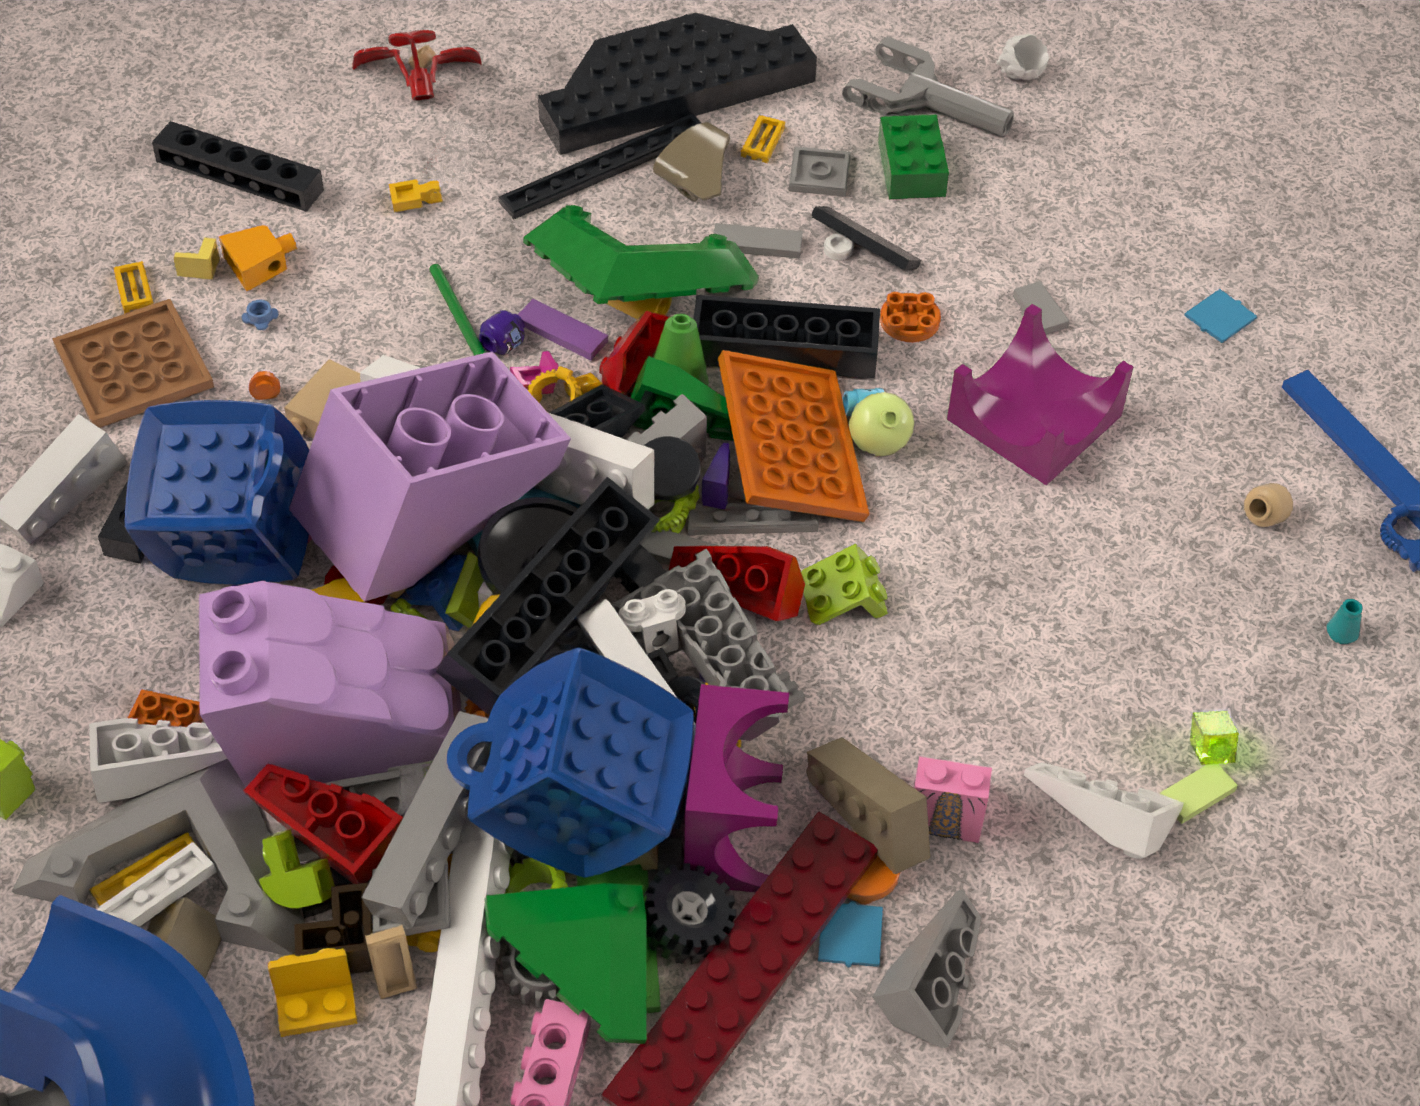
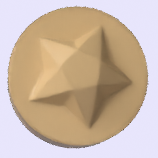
(424, 55)

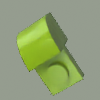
(289, 881)

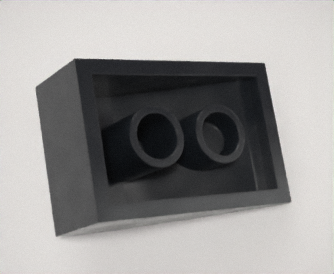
(603, 410)

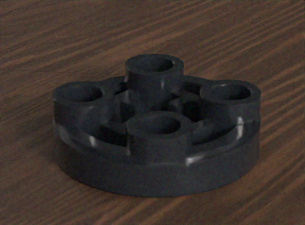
(675, 468)

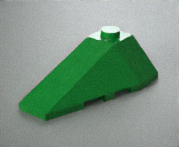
(663, 383)

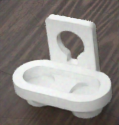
(653, 615)

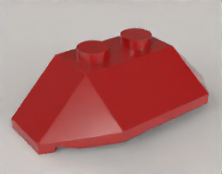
(631, 351)

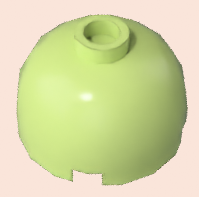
(881, 424)

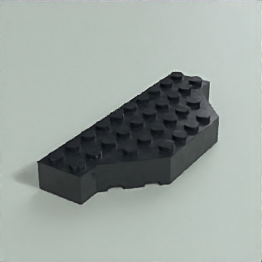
(668, 73)

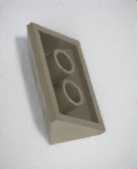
(189, 931)

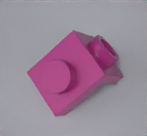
(527, 373)

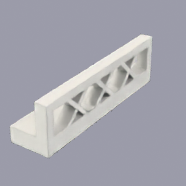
(161, 886)

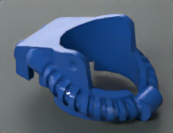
(1407, 548)

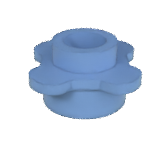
(259, 314)

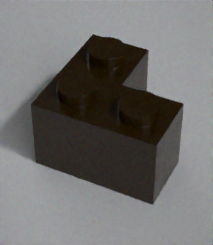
(346, 930)

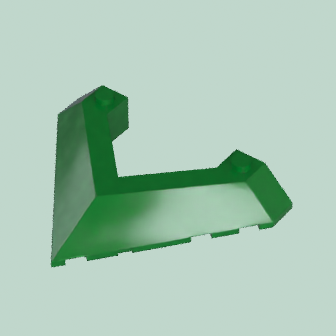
(636, 272)

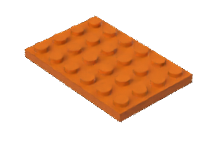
(792, 437)

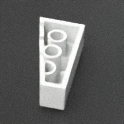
(60, 479)

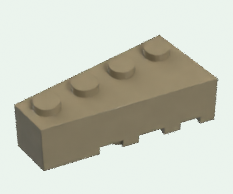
(872, 802)

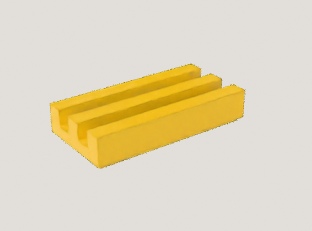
(757, 152)
(137, 303)

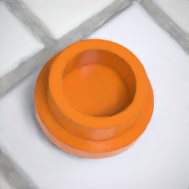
(264, 385)

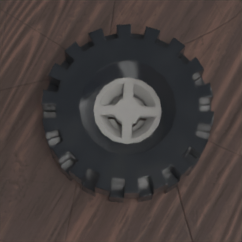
(692, 895)

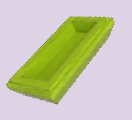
(464, 600)

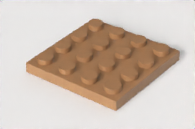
(132, 363)

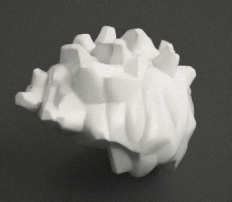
(1023, 57)

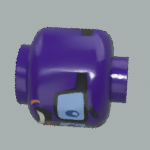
(502, 332)

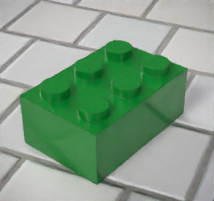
(913, 156)

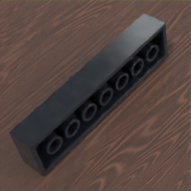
(548, 595)

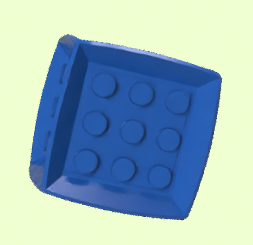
(217, 491)
(579, 764)

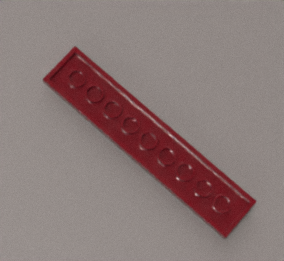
(745, 969)

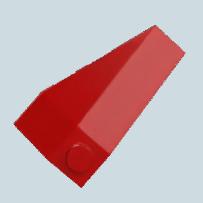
(757, 576)
(329, 820)

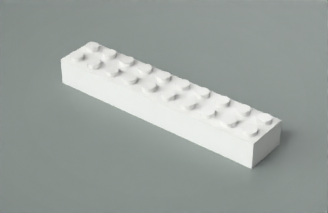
(587, 460)

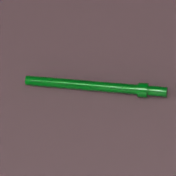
(456, 310)

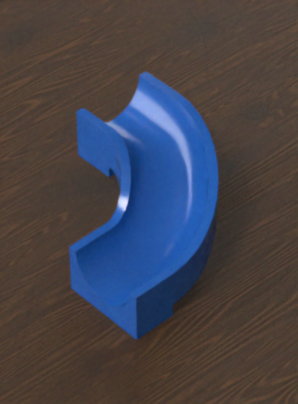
(118, 1019)

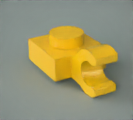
(409, 194)

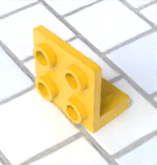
(313, 991)

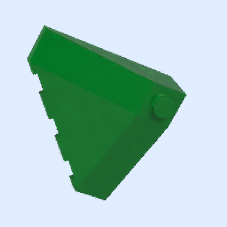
(587, 945)

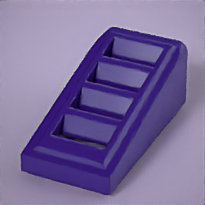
(716, 479)

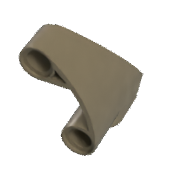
(695, 161)

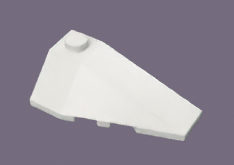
(141, 757)

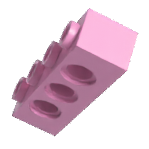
(559, 1025)

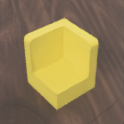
(198, 265)

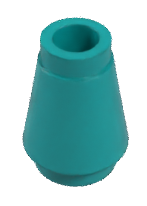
(1346, 622)

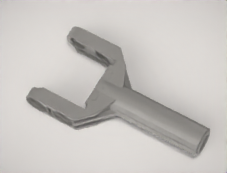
(925, 91)

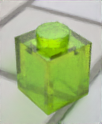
(1214, 737)

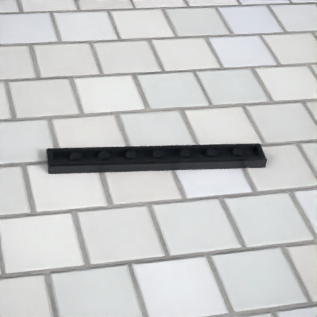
(593, 169)

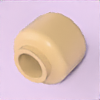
(1268, 504)

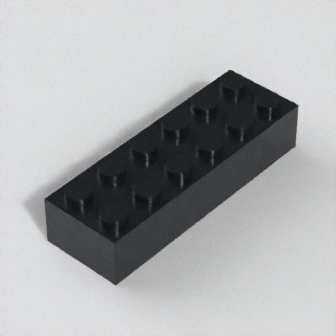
(790, 332)

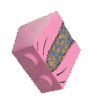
(955, 797)

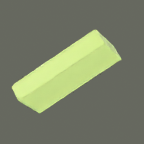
(1201, 790)

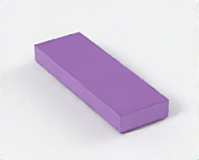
(563, 329)

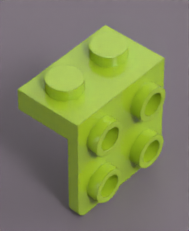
(843, 584)

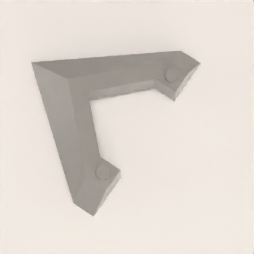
(710, 633)
(223, 822)

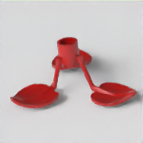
(420, 80)

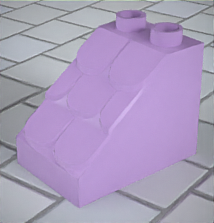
(420, 467)
(320, 682)

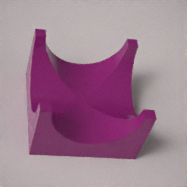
(1036, 404)
(721, 775)

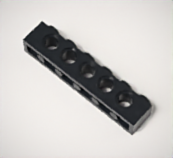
(238, 166)

